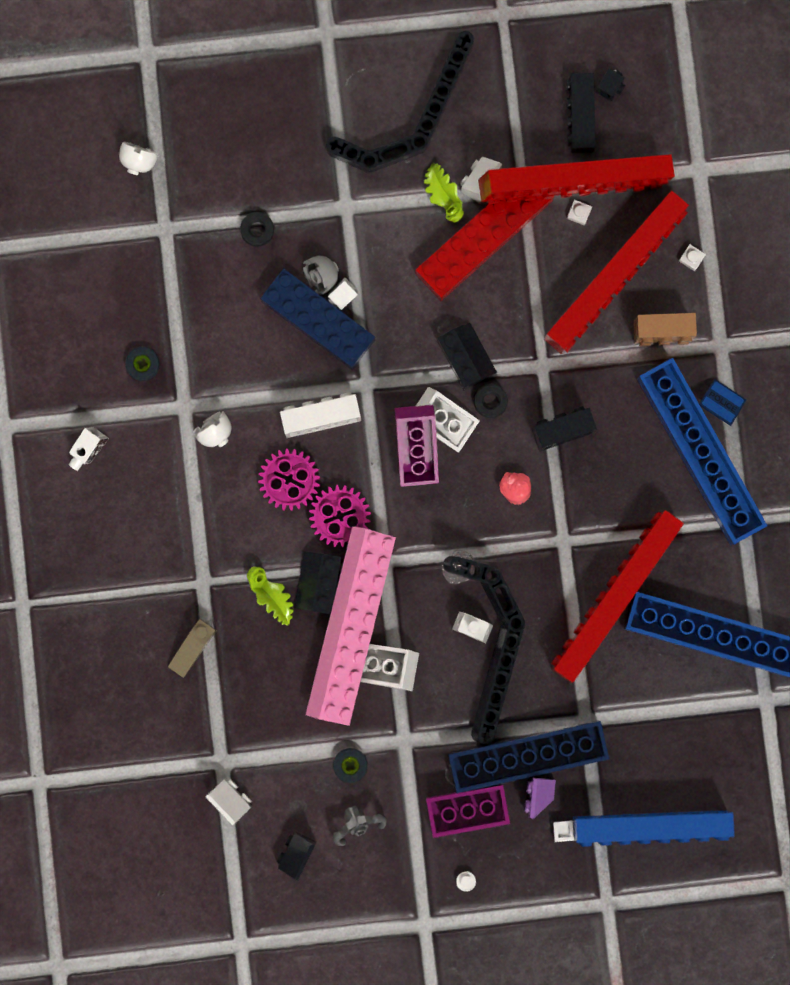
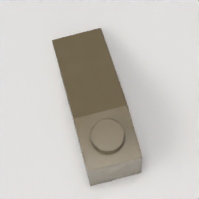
(192, 648)

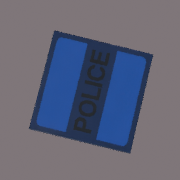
(722, 402)

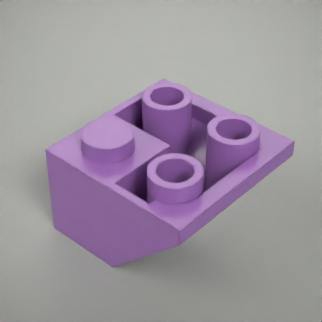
(540, 795)

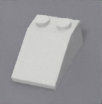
(452, 422)
(390, 667)

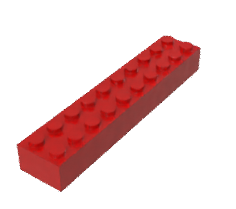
(575, 178)
(613, 276)
(617, 596)

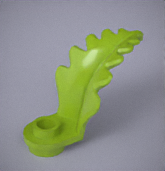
(443, 192)
(271, 595)

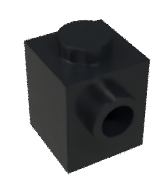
(611, 84)

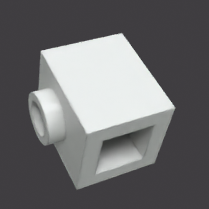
(342, 294)

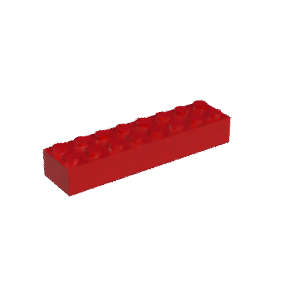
(476, 243)

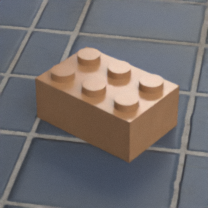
(664, 329)

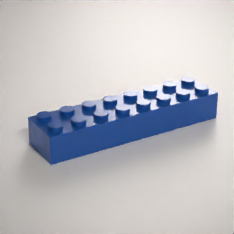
(653, 826)

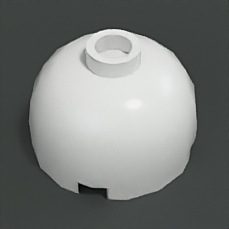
(137, 158)
(214, 431)

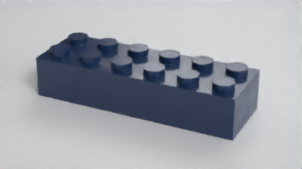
(317, 319)

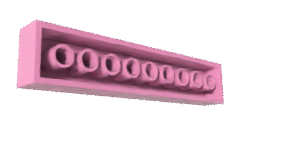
(350, 626)

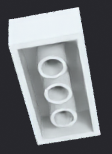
(321, 415)

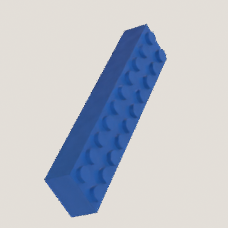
(701, 452)
(709, 634)

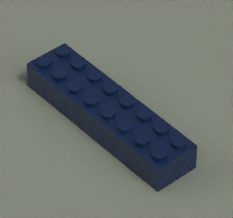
(528, 756)

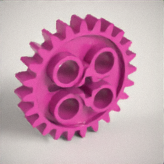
(281, 495)
(333, 500)

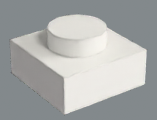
(579, 212)
(692, 257)
(563, 831)

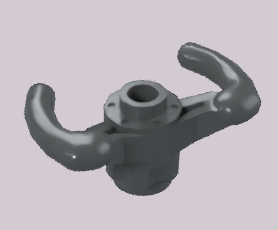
(357, 824)

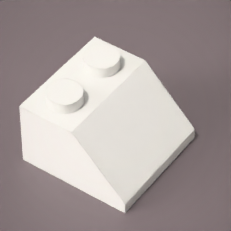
(470, 184)
(229, 801)

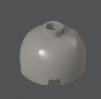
(321, 273)

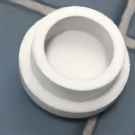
(466, 881)

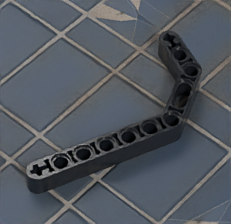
(427, 117)
(500, 649)

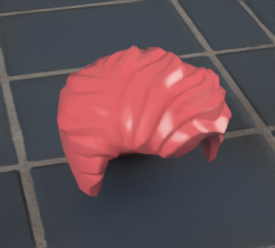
(515, 487)

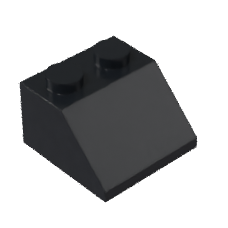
(296, 855)

